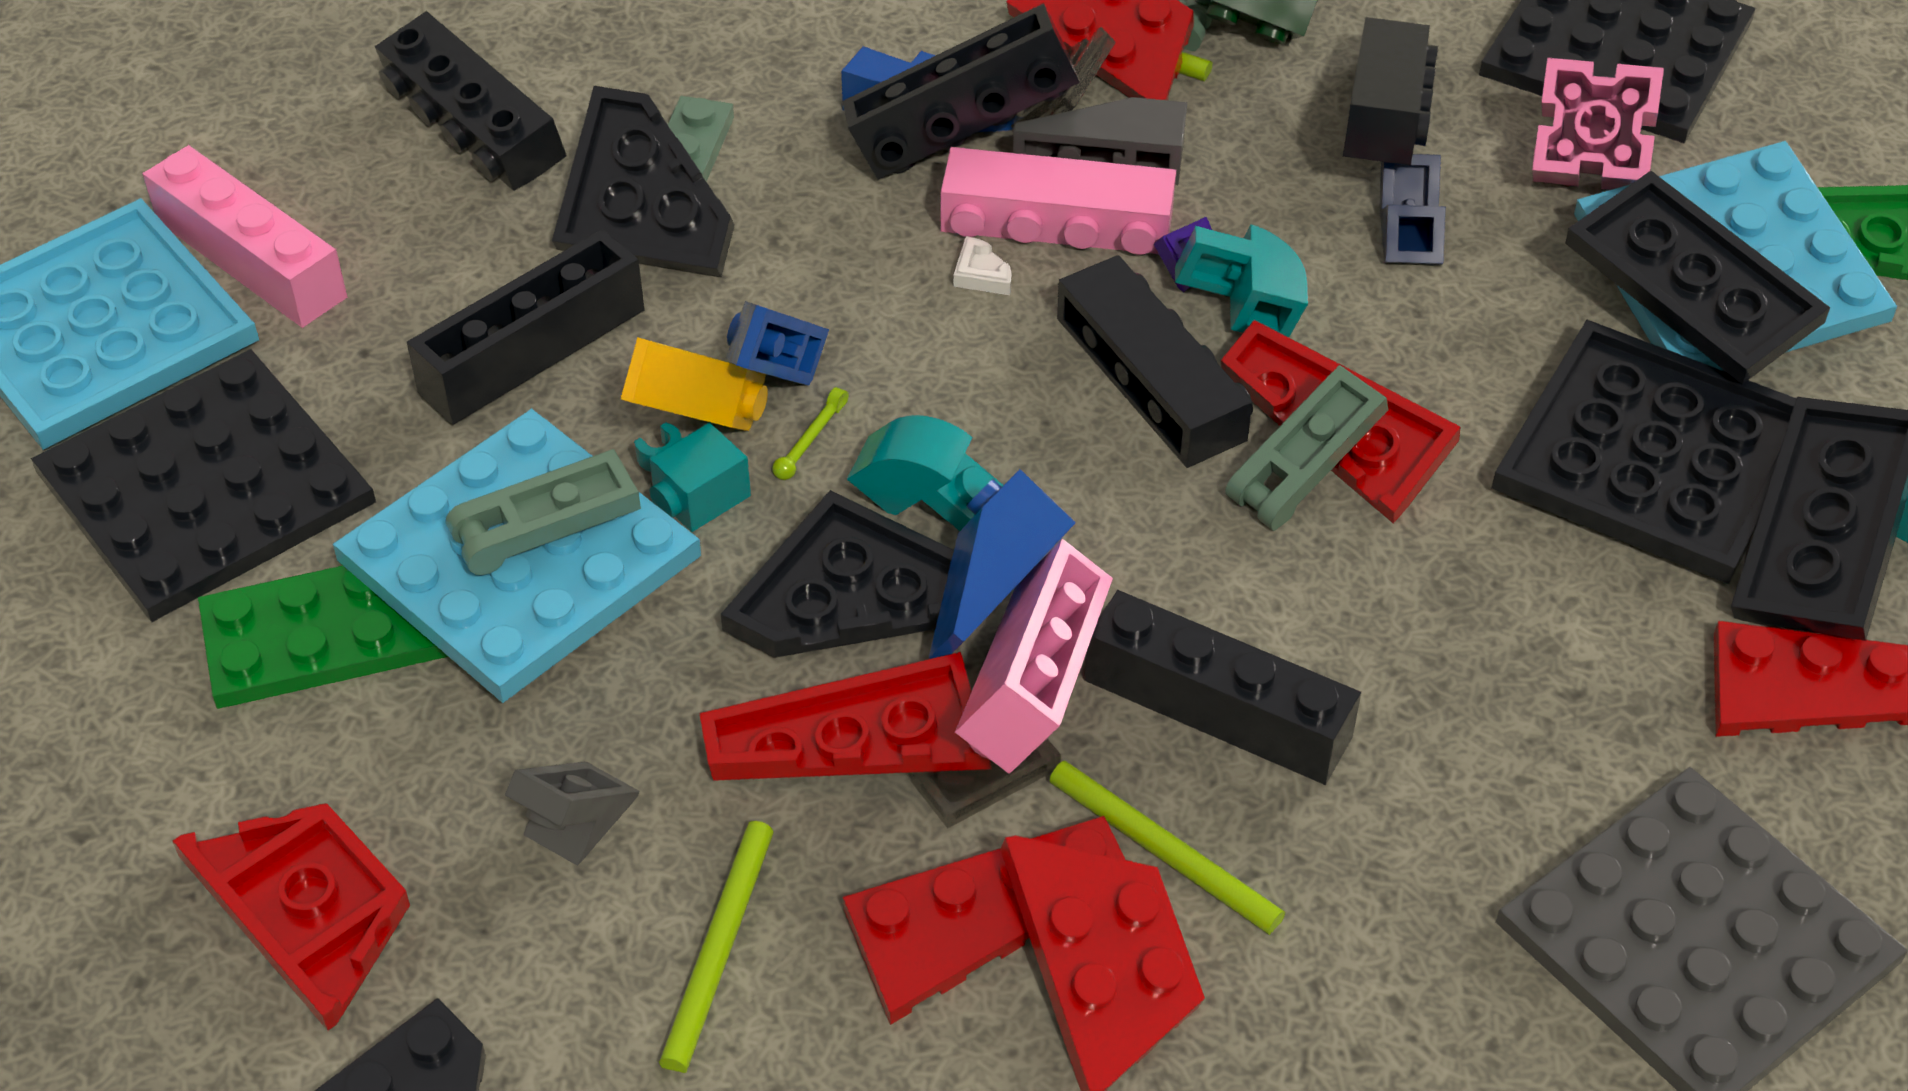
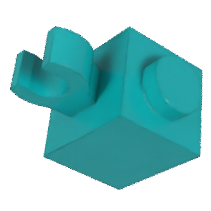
(695, 474)

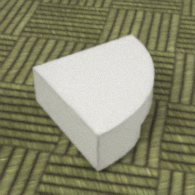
(981, 268)

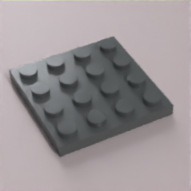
(1700, 938)

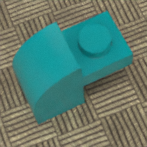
(1255, 271)
(920, 461)

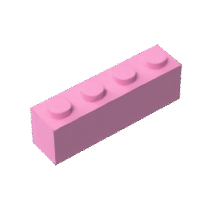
(1056, 200)
(246, 235)
(1035, 657)

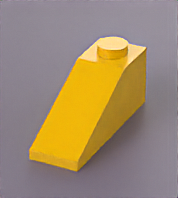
(694, 385)

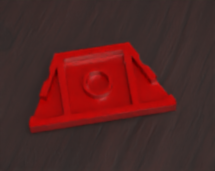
(1145, 32)
(304, 900)
(1104, 953)

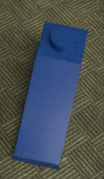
(775, 343)
(994, 553)

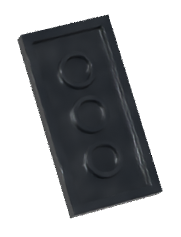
(1697, 276)
(1827, 520)

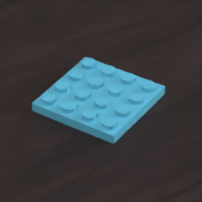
(1785, 218)
(108, 322)
(538, 602)

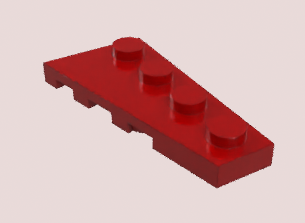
(1388, 461)
(1804, 679)
(851, 726)
(949, 920)

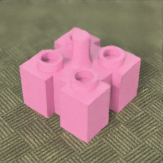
(1596, 123)

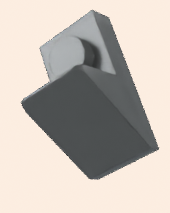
(570, 805)

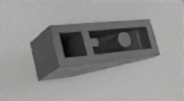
(1113, 132)

